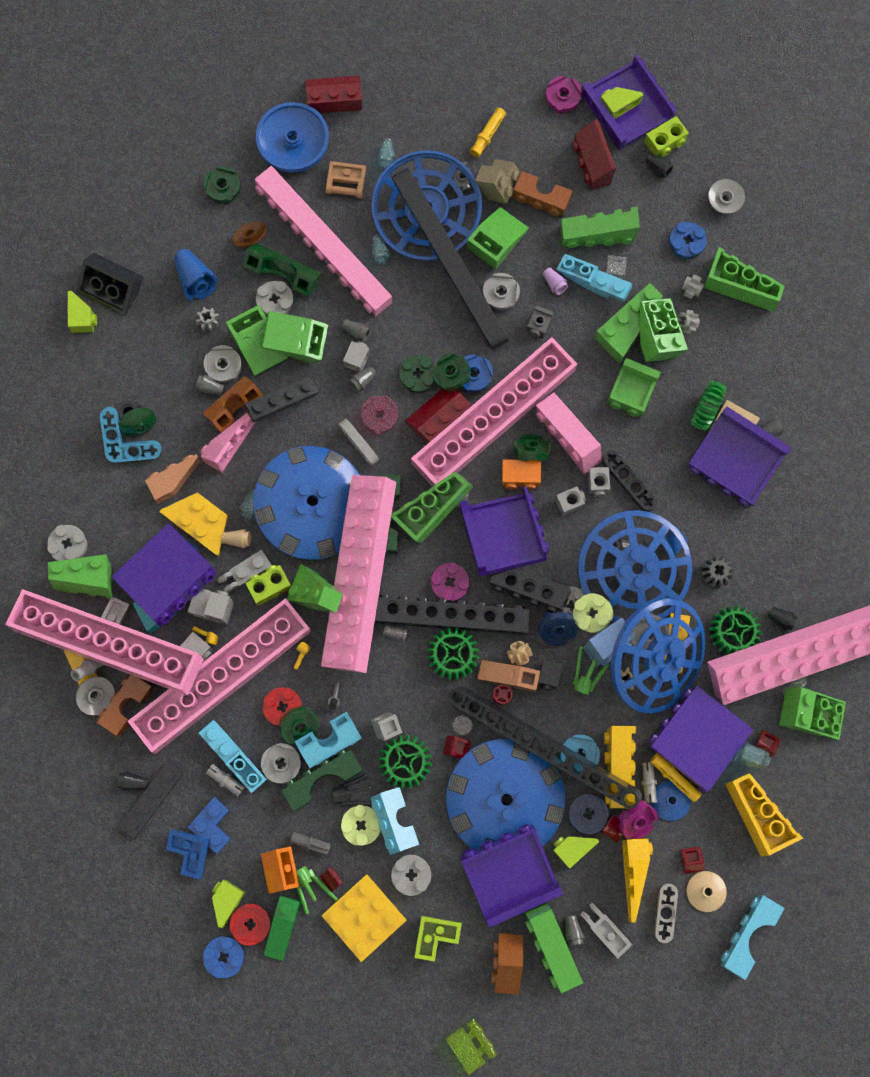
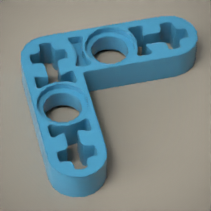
(121, 447)

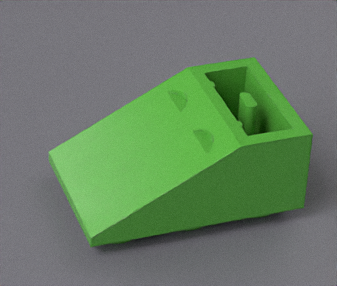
(496, 237)
(660, 331)
(248, 334)
(295, 337)
(812, 712)

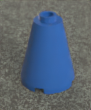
(194, 276)

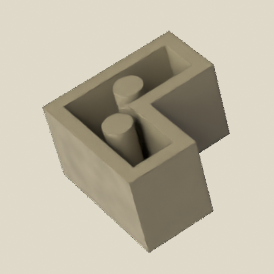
(498, 180)

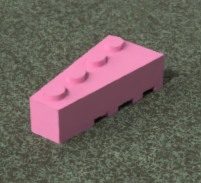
(569, 432)

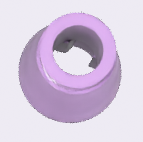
(555, 281)

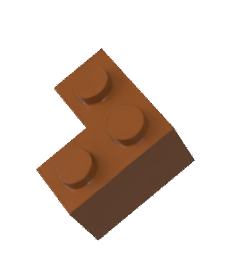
(507, 964)

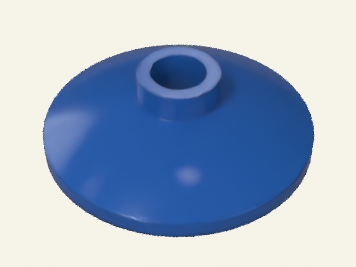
(664, 808)

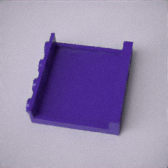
(640, 120)
(738, 457)
(504, 533)
(164, 575)
(700, 738)
(510, 875)

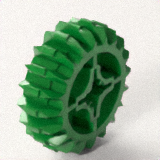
(708, 405)
(734, 624)
(441, 665)
(413, 776)

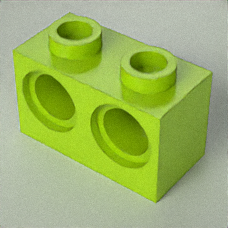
(663, 135)
(270, 589)

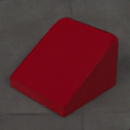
(767, 742)
(456, 746)
(612, 829)
(692, 860)
(331, 879)

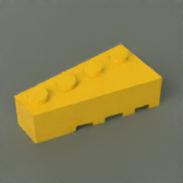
(618, 759)
(761, 816)

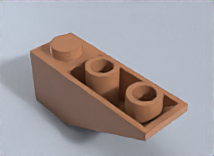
(169, 482)
(510, 675)

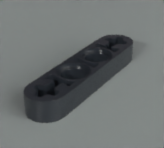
(631, 479)

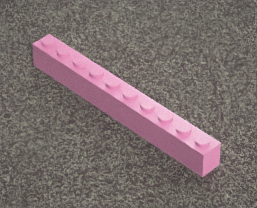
(323, 241)

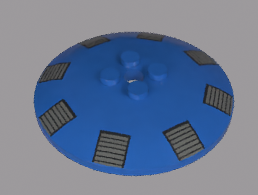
(283, 507)
(497, 770)

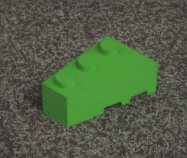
(82, 575)
(313, 591)

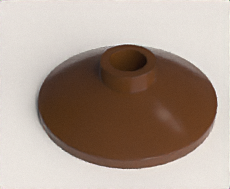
(249, 234)

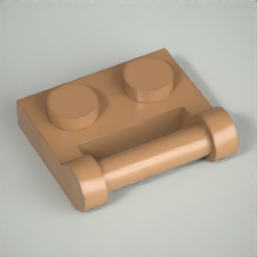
(347, 174)

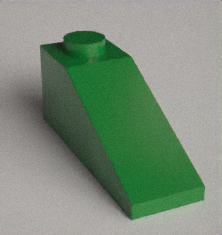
(282, 927)

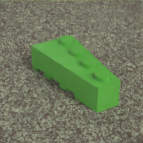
(600, 229)
(742, 282)
(624, 327)
(432, 506)
(553, 947)

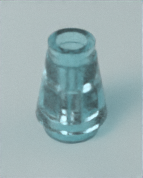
(386, 153)
(379, 250)

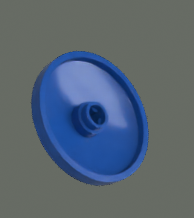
(292, 137)

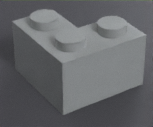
(212, 606)

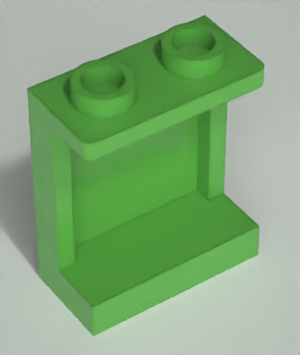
(633, 388)

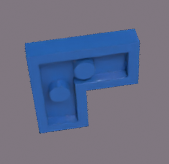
(206, 825)
(194, 851)

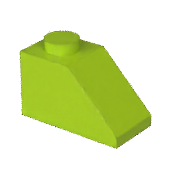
(620, 100)
(80, 315)
(573, 849)
(225, 901)

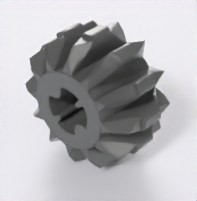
(710, 568)

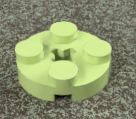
(598, 603)
(349, 825)

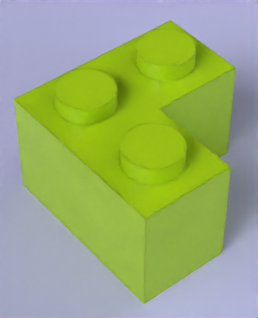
(432, 931)

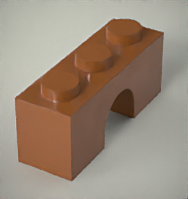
(554, 202)
(221, 412)
(113, 717)

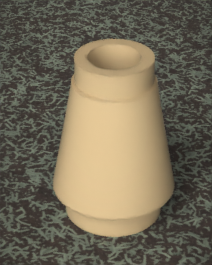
(237, 538)

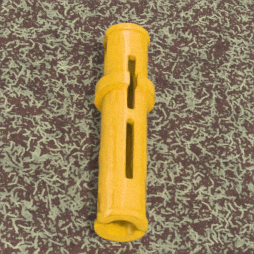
(484, 137)
(669, 771)

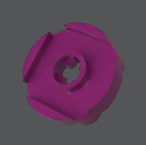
(567, 103)
(451, 571)
(628, 821)

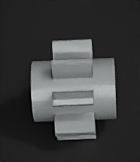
(692, 286)
(206, 314)
(688, 321)

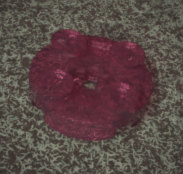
(379, 403)

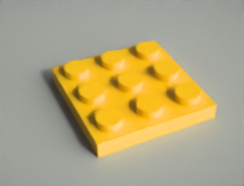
(364, 918)

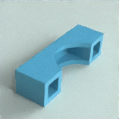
(738, 958)

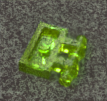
(465, 1049)

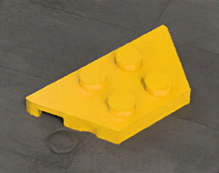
(199, 520)

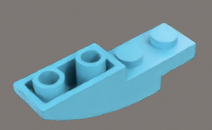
(593, 279)
(232, 756)

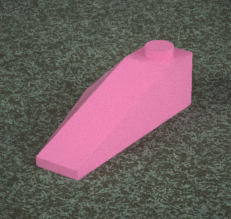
(225, 445)

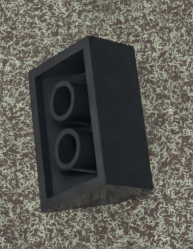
(108, 283)

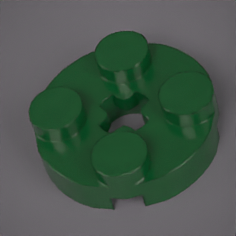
(225, 194)
(410, 366)
(456, 380)
(532, 448)
(292, 718)

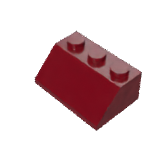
(334, 94)
(594, 156)
(437, 414)

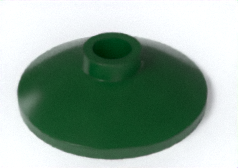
(137, 422)

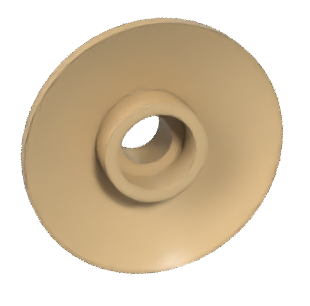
(696, 891)

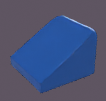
(674, 542)

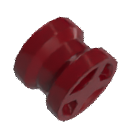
(504, 692)

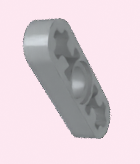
(358, 442)
(672, 898)

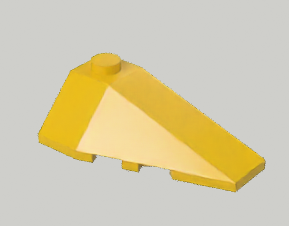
(636, 862)

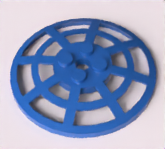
(435, 197)
(634, 554)
(655, 655)

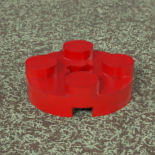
(272, 701)
(241, 932)

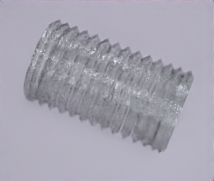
(396, 632)

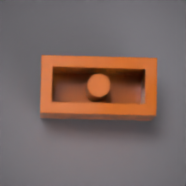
(521, 474)
(280, 870)

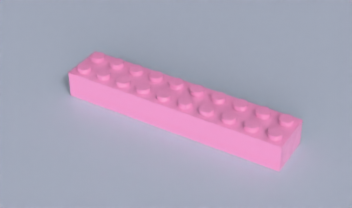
(494, 413)
(359, 573)
(105, 642)
(791, 656)
(220, 676)

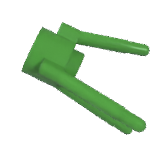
(584, 684)
(304, 879)

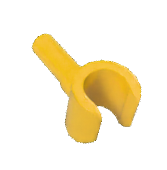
(211, 638)
(303, 648)

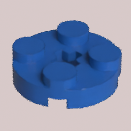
(690, 230)
(483, 378)
(235, 959)

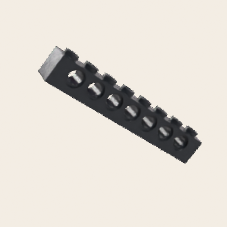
(519, 613)

